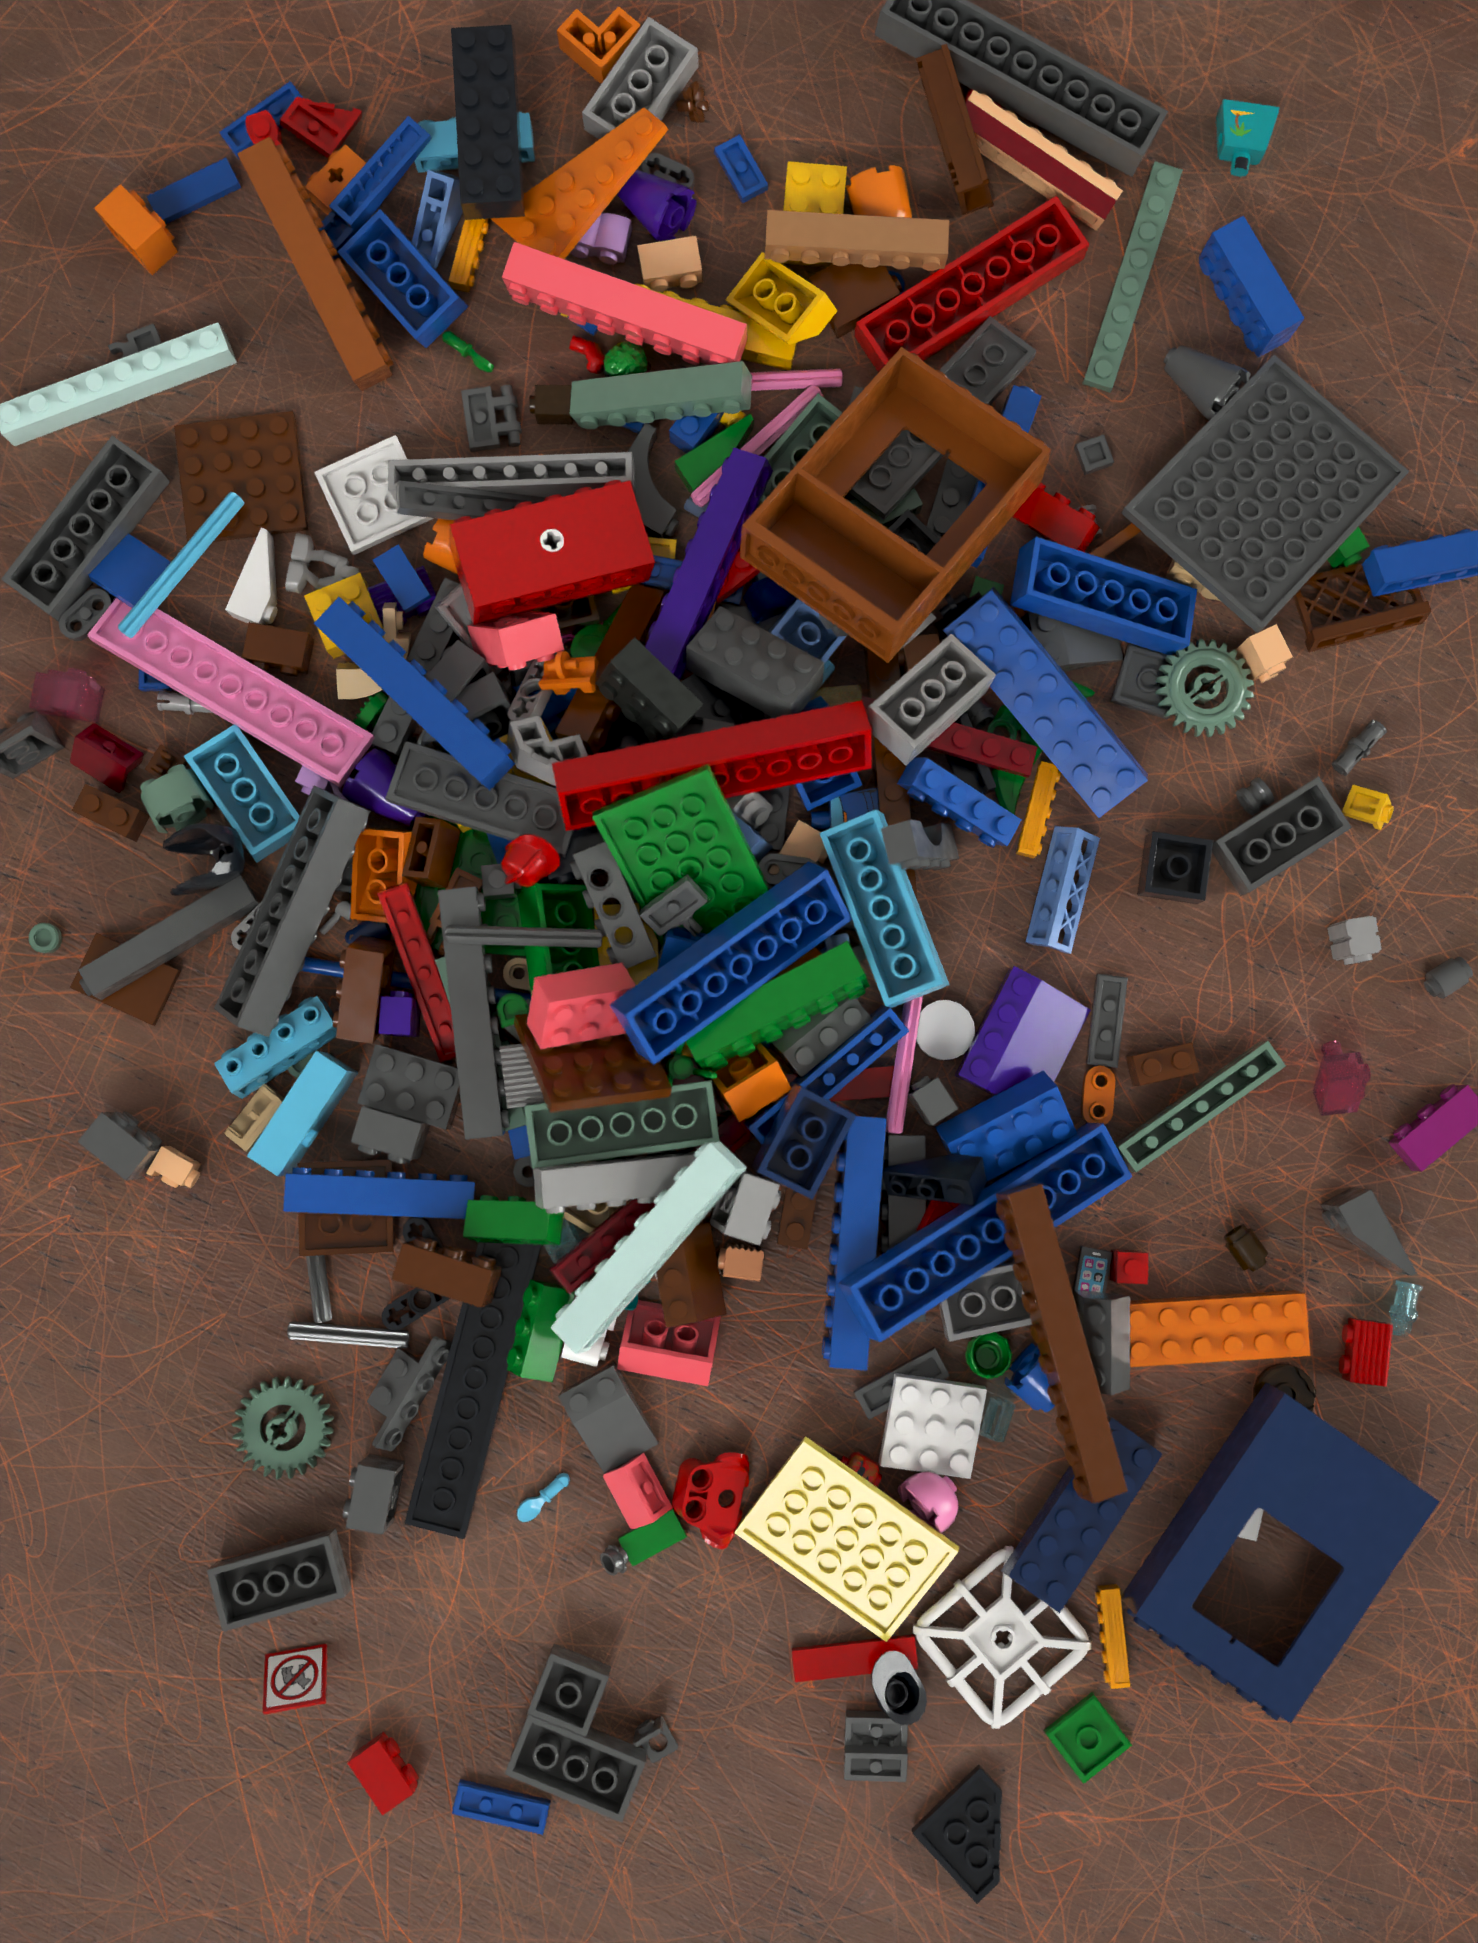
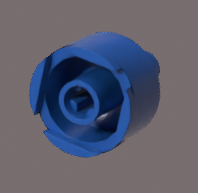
(1029, 1380)

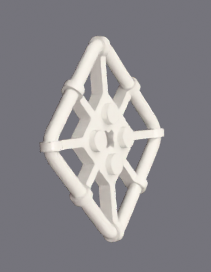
(999, 1658)

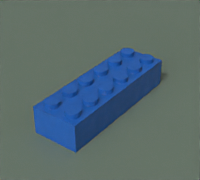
(1103, 596)

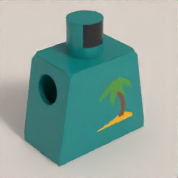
(1243, 133)

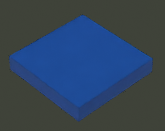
(129, 570)

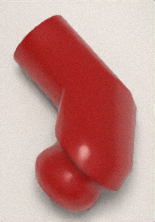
(591, 351)

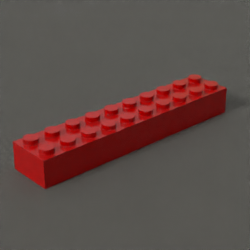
(740, 757)

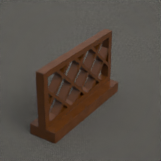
(1359, 626)

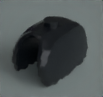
(212, 840)

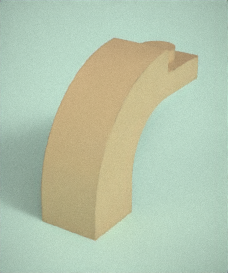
(351, 679)

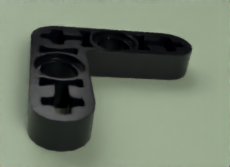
(398, 1304)

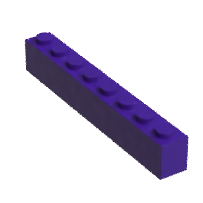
(708, 558)

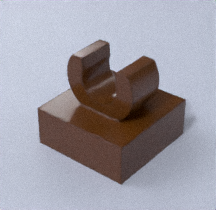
(164, 760)

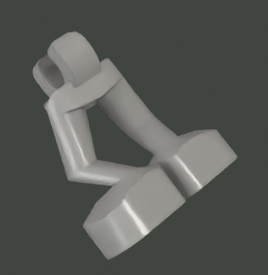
(298, 570)

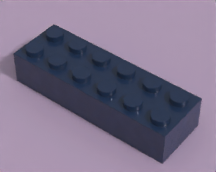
(1073, 1530)

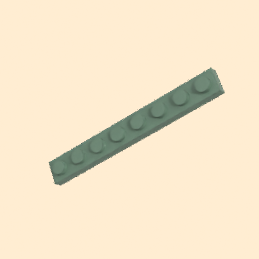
(1132, 277)

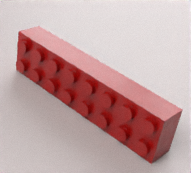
(974, 286)

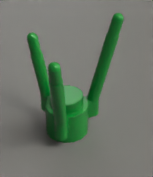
(681, 1067)

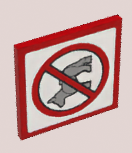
(295, 1679)

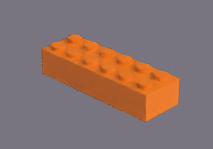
(1218, 1328)

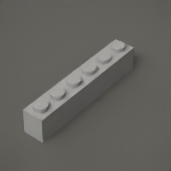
(607, 1181)

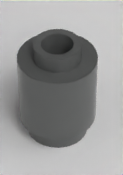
(1448, 977)

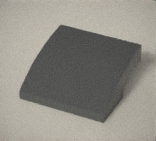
(874, 1747)

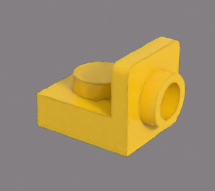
(1368, 806)

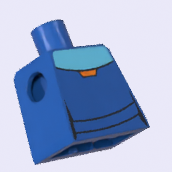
(845, 808)

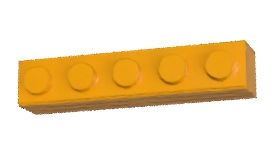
(467, 254)
(1038, 810)
(1112, 1636)

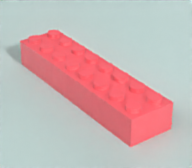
(622, 308)

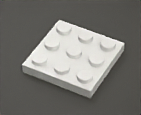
(361, 496)
(932, 1425)

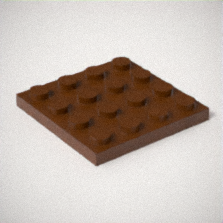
(248, 457)
(592, 1071)

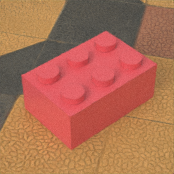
(517, 639)
(576, 1005)

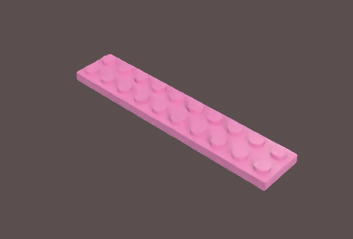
(237, 692)

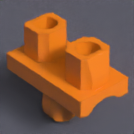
(568, 673)

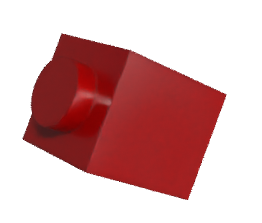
(1129, 1266)

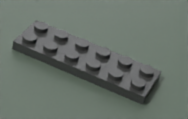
(447, 790)

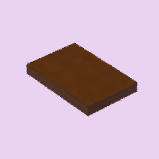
(142, 997)

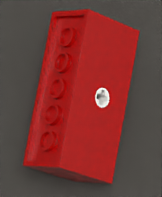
(550, 551)

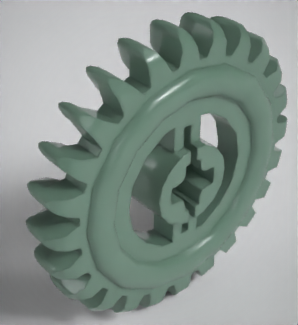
(1182, 705)
(265, 1451)

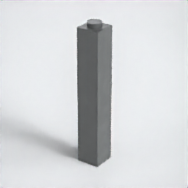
(168, 939)

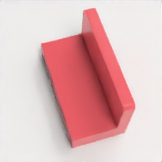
(638, 1492)

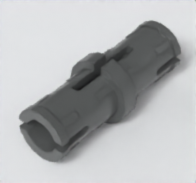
(1359, 747)

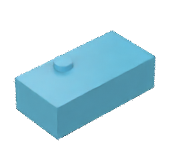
(244, 792)
(302, 1113)

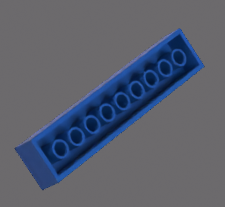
(971, 1237)

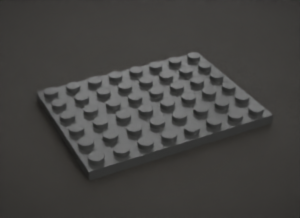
(1265, 493)

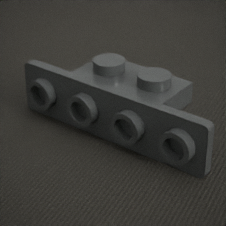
(404, 1388)

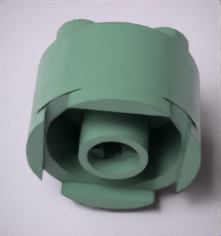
(175, 799)

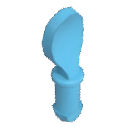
(532, 1506)

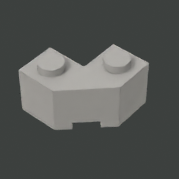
(535, 752)

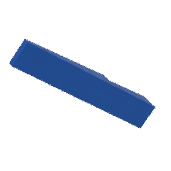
(374, 182)

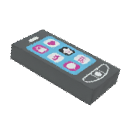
(1092, 1269)

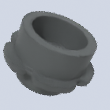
(614, 1560)

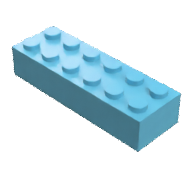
(884, 911)

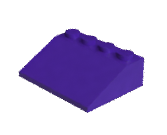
(1022, 1034)

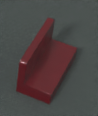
(104, 756)

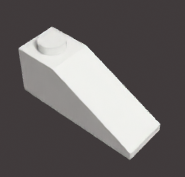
(255, 592)

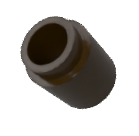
(1246, 1248)

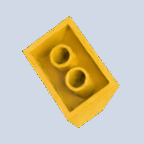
(782, 301)

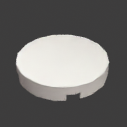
(945, 1030)

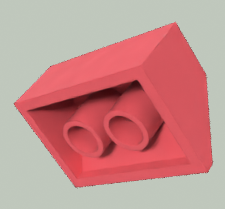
(670, 1353)

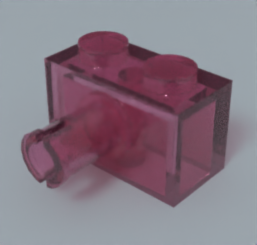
(1340, 1080)

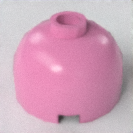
(931, 1499)

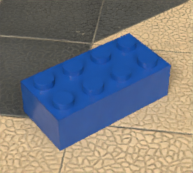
(402, 278)
(1250, 287)
(1010, 1125)

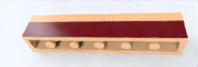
(1040, 162)

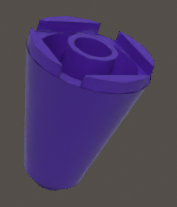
(658, 204)
(372, 785)

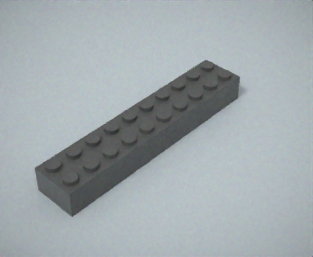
(1028, 77)

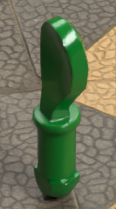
(466, 349)

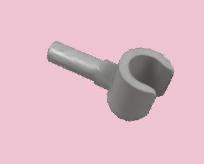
(342, 910)

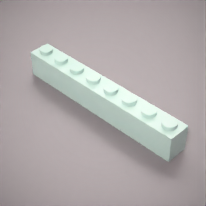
(115, 384)
(648, 1246)

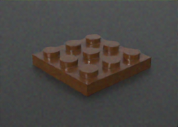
(345, 1232)

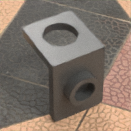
(650, 1729)

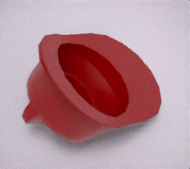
(529, 860)

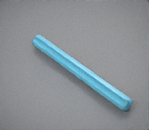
(181, 564)

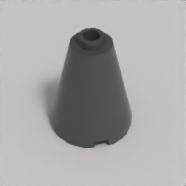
(1204, 378)

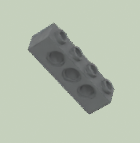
(639, 947)

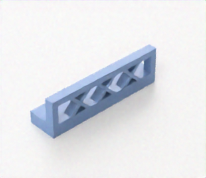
(1059, 886)

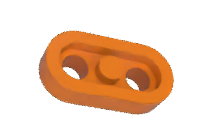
(1094, 1095)

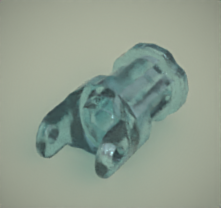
(1404, 1310)

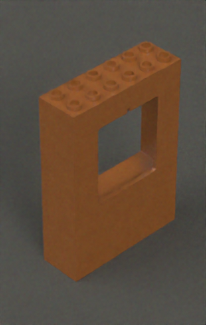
(848, 561)

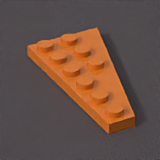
(577, 193)

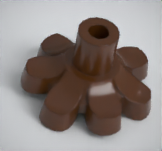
(693, 102)

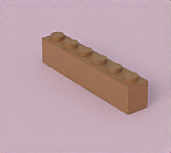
(856, 240)

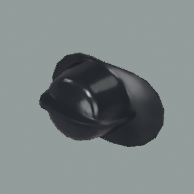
(898, 1688)

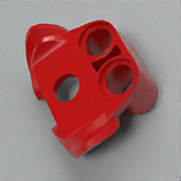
(715, 1521)

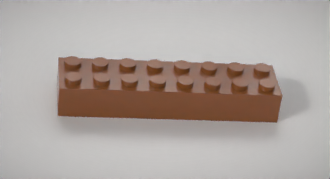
(313, 258)

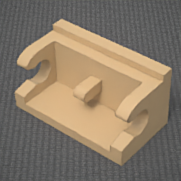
(254, 1117)

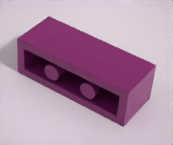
(1436, 1127)

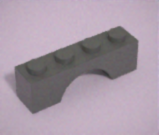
(920, 847)

